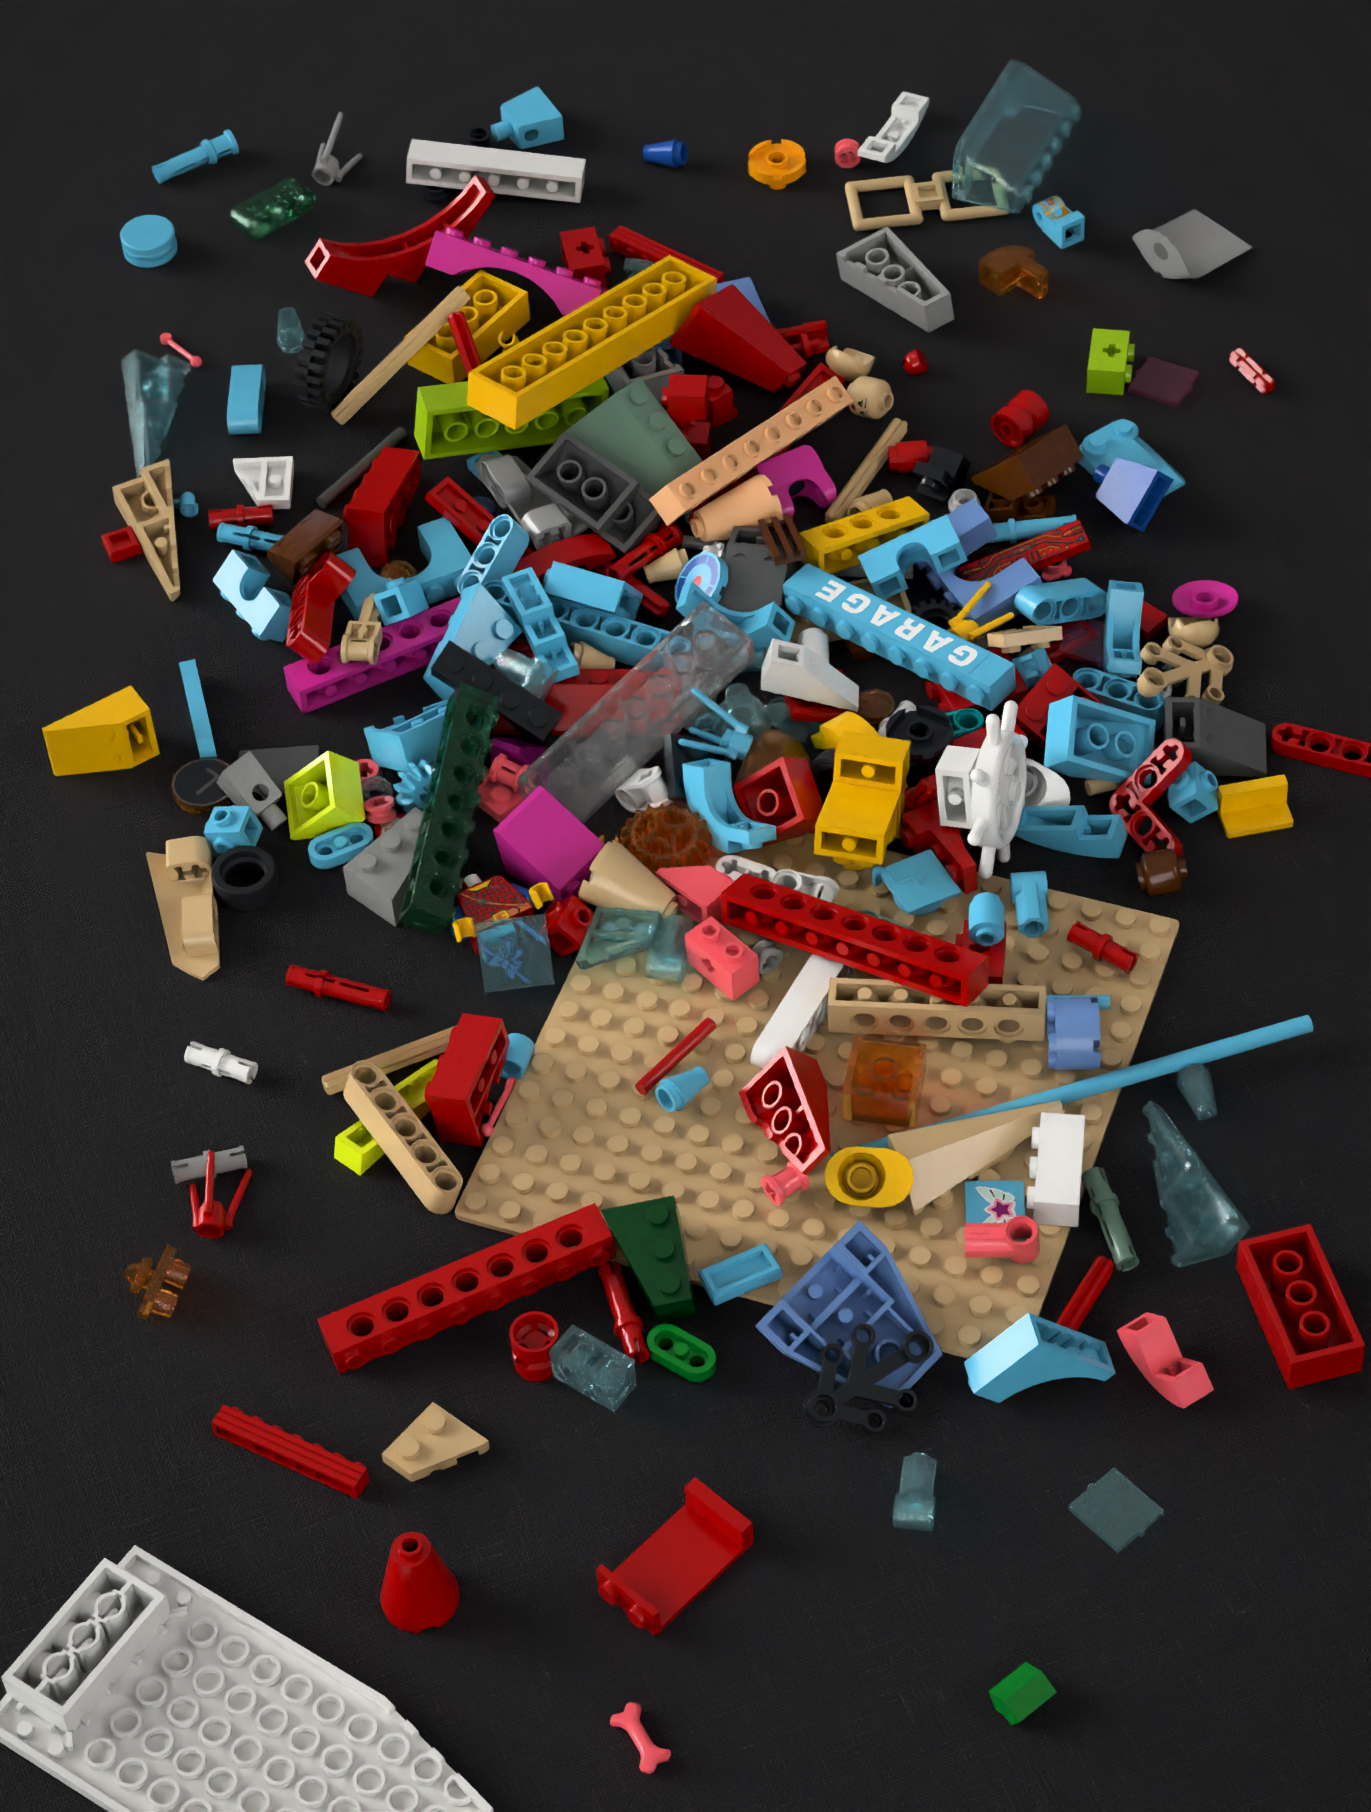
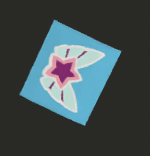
(994, 1201)

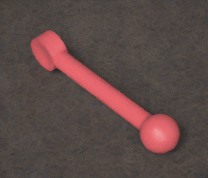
(166, 339)
(487, 1128)

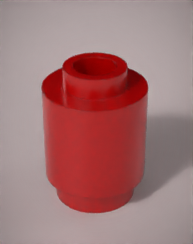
(905, 455)

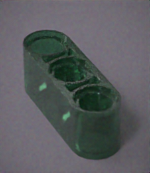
(272, 208)

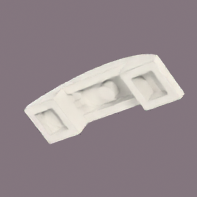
(898, 130)

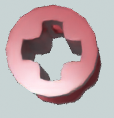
(506, 771)
(784, 1184)

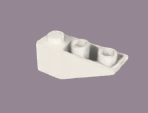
(802, 674)

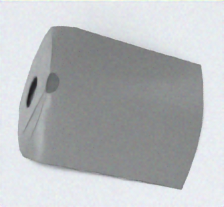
(1188, 246)

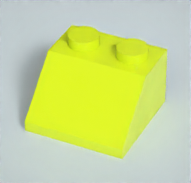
(324, 796)

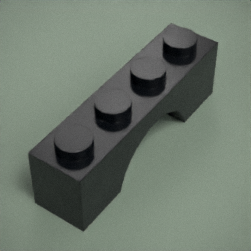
(514, 703)

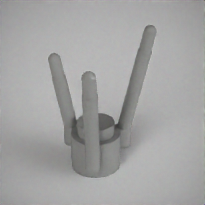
(327, 166)

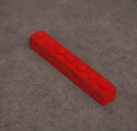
(640, 247)
(291, 1451)

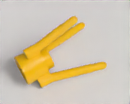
(970, 629)

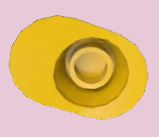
(869, 1177)

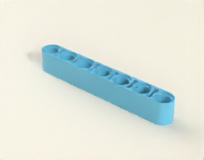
(608, 633)

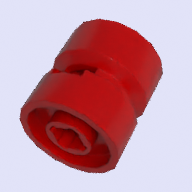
(1020, 418)
(531, 1340)

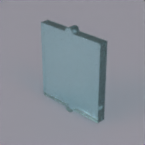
(1115, 1510)

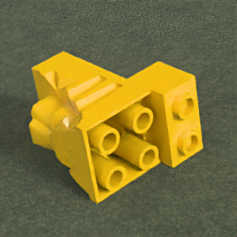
(864, 800)

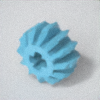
(414, 786)

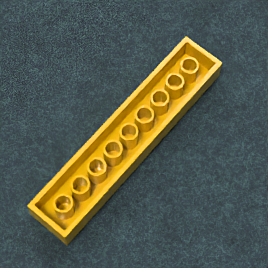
(588, 343)

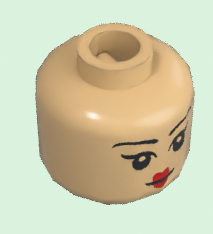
(870, 397)

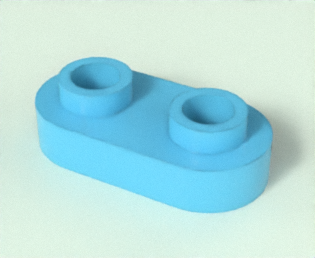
(339, 845)

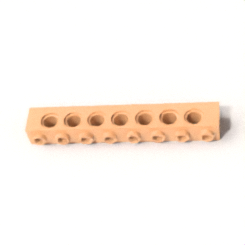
(750, 450)

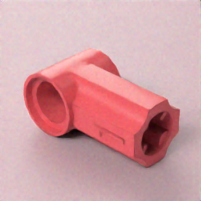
(999, 1239)

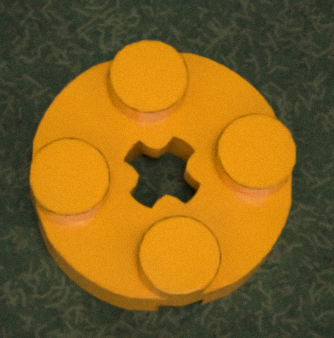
(777, 163)

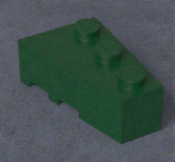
(655, 1250)

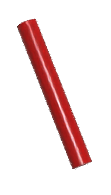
(675, 1056)

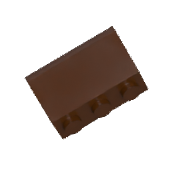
(1032, 466)

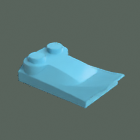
(1122, 441)

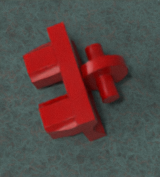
(807, 338)

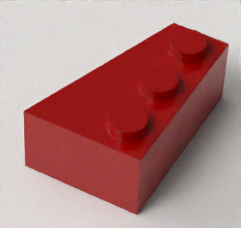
(465, 1076)

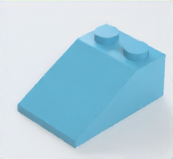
(1096, 740)

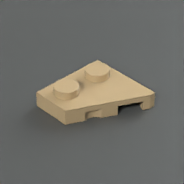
(1035, 635)
(432, 1444)

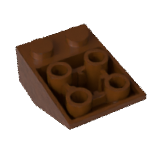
(306, 544)

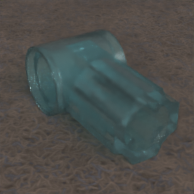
(529, 673)
(669, 956)
(916, 1500)

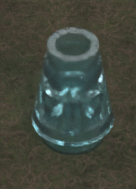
(289, 331)
(1197, 1089)

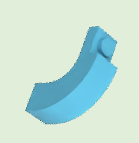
(759, 624)
(1122, 629)
(711, 794)

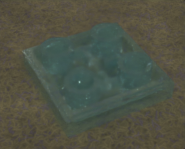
(514, 953)

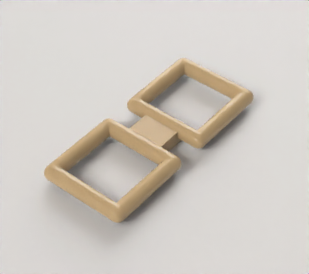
(919, 197)

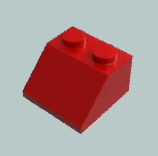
(781, 796)

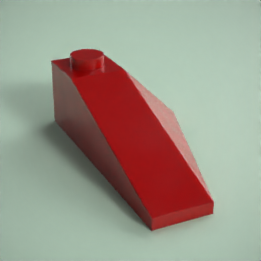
(791, 1107)

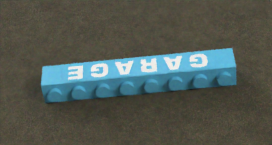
(900, 636)

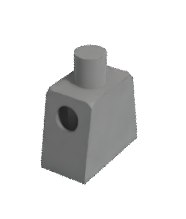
(249, 778)

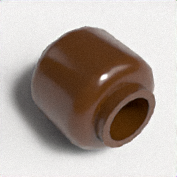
(1161, 872)

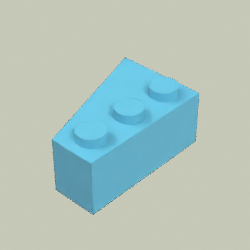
(478, 628)
(407, 739)

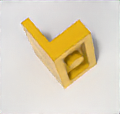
(1254, 806)

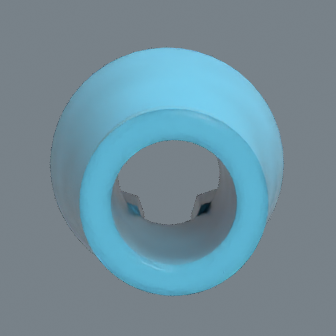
(680, 1089)

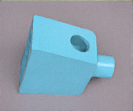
(529, 120)

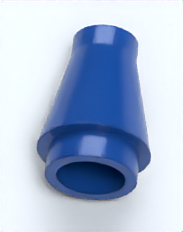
(667, 153)

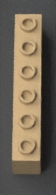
(895, 1009)

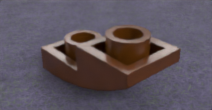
(1002, 509)

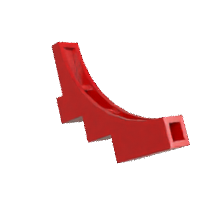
(366, 264)
(923, 830)

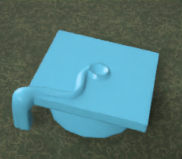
(917, 883)

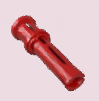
(622, 569)

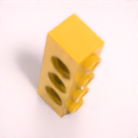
(840, 542)

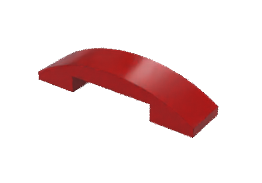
(584, 550)

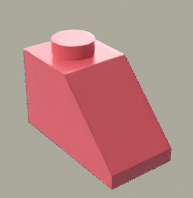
(696, 889)

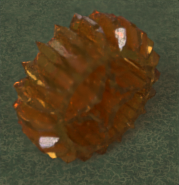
(667, 837)

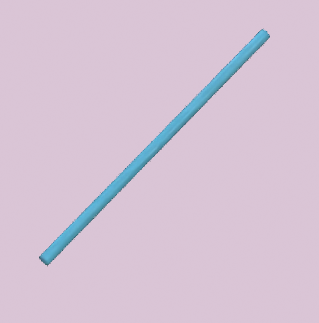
(1144, 1070)

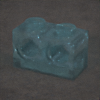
(593, 1368)

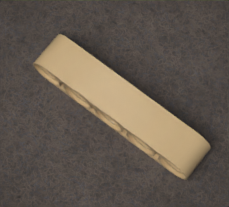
(402, 1137)

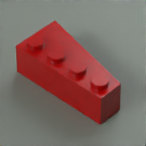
(382, 503)

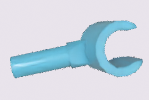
(186, 504)

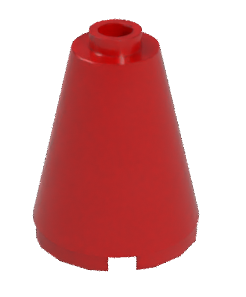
(417, 1585)

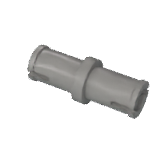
(195, 1167)

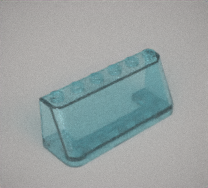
(1012, 139)

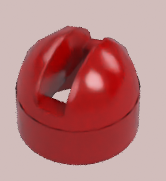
(915, 362)

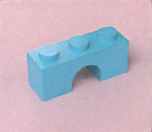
(930, 543)
(264, 608)

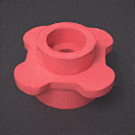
(1056, 571)

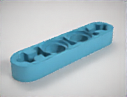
(197, 709)

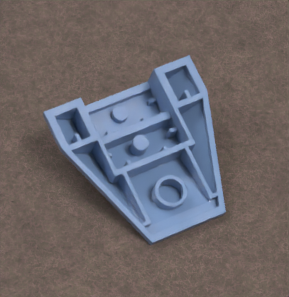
(844, 1289)

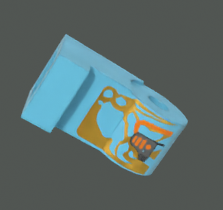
(1056, 219)

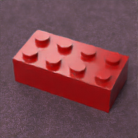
(1300, 1306)

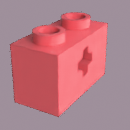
(722, 958)

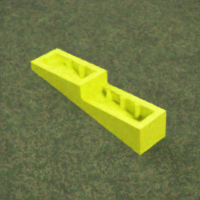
(356, 1145)

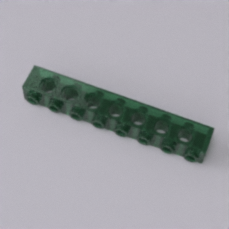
(449, 810)

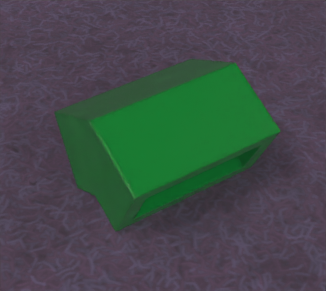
(1021, 1693)

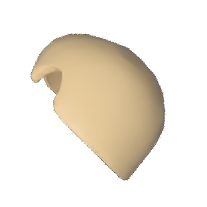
(849, 363)
(1194, 630)

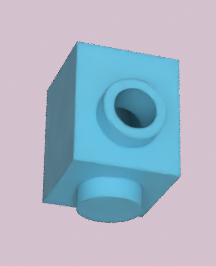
(400, 600)

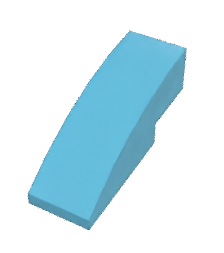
(1073, 830)

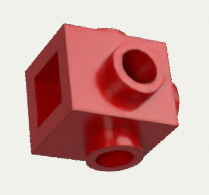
(567, 924)

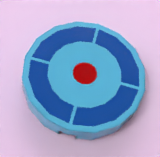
(706, 572)

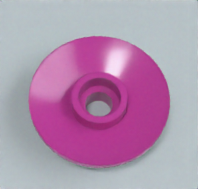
(1205, 598)

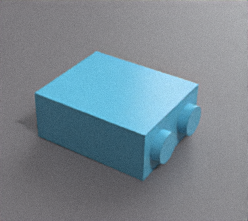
(592, 590)

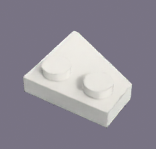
(267, 479)

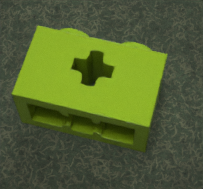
(1108, 361)

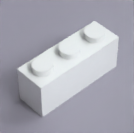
(1056, 1169)

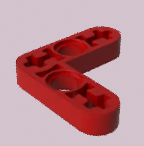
(1141, 798)

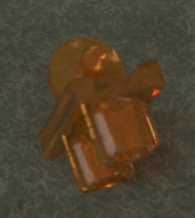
(156, 1298)

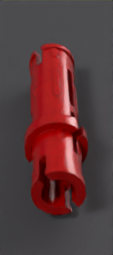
(324, 983)
(627, 1325)

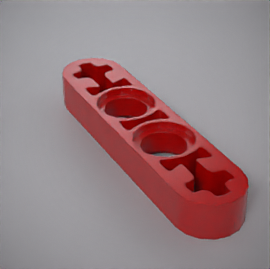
(1331, 758)

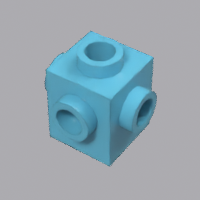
(1194, 793)
(232, 828)

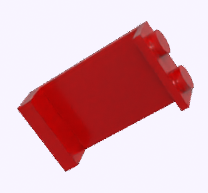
(677, 1560)

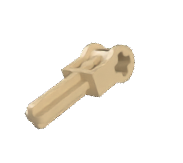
(363, 636)

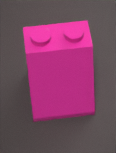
(547, 845)

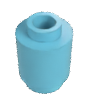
(986, 919)

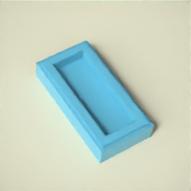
(740, 1274)

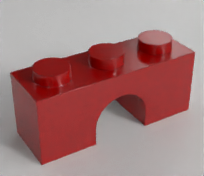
(688, 401)

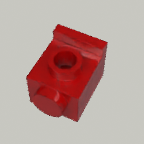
(720, 402)

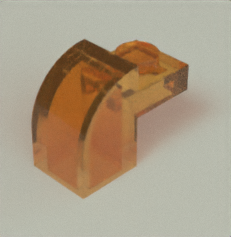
(1013, 267)

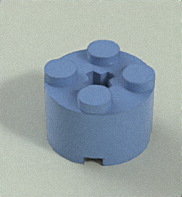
(1073, 1033)

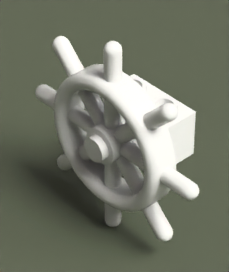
(986, 788)

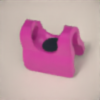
(797, 475)

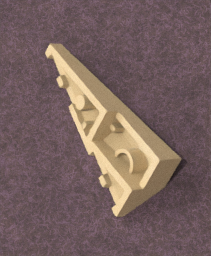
(149, 510)
(962, 1149)

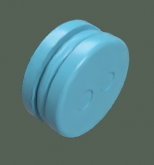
(148, 241)

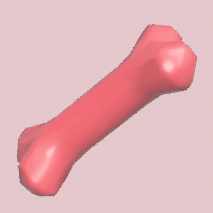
(650, 1753)

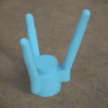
(734, 742)

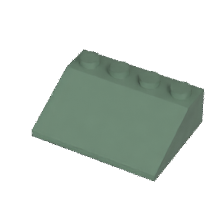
(637, 437)

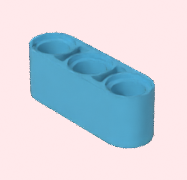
(246, 399)
(496, 553)
(1061, 601)
(1121, 694)

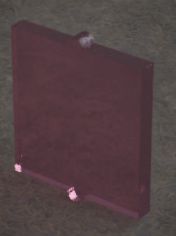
(1163, 381)
(1081, 649)

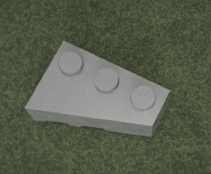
(382, 869)

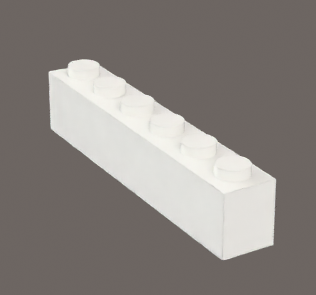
(504, 170)

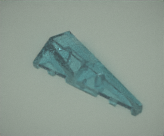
(151, 401)
(1198, 1210)

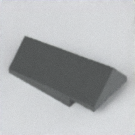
(595, 493)

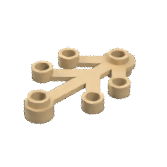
(1215, 660)

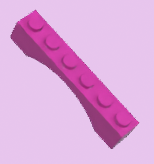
(459, 255)

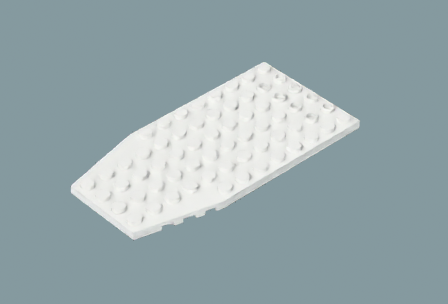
(188, 1704)

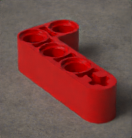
(314, 606)

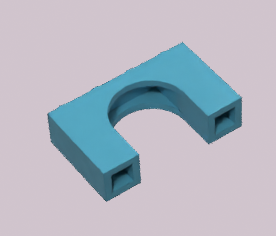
(439, 580)

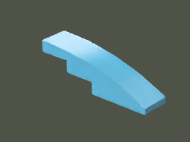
(539, 622)

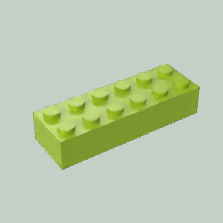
(452, 428)

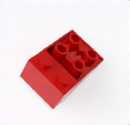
(1034, 708)

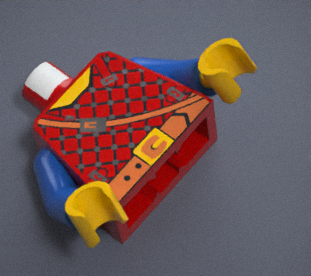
(493, 901)

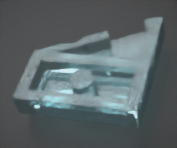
(618, 934)

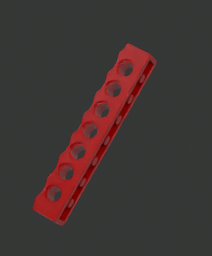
(855, 939)
(448, 1284)

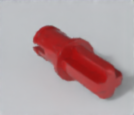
(920, 794)

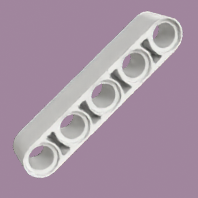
(799, 1011)

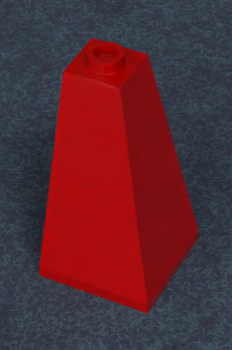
(739, 340)

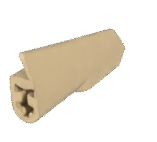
(188, 904)

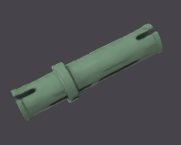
(1105, 1206)

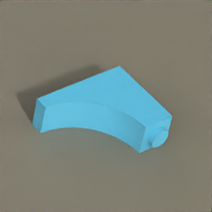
(1033, 1354)

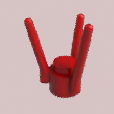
(211, 1218)

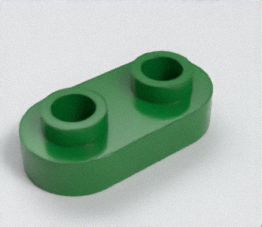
(684, 1353)

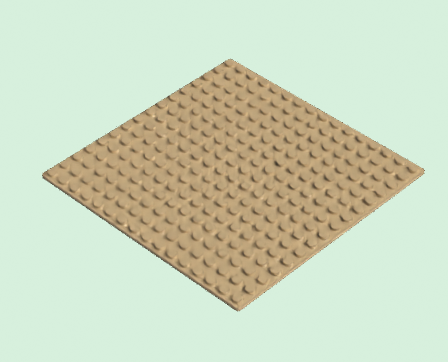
(587, 1136)

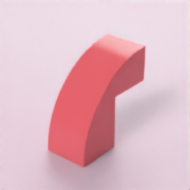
(1161, 1362)

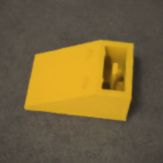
(103, 736)

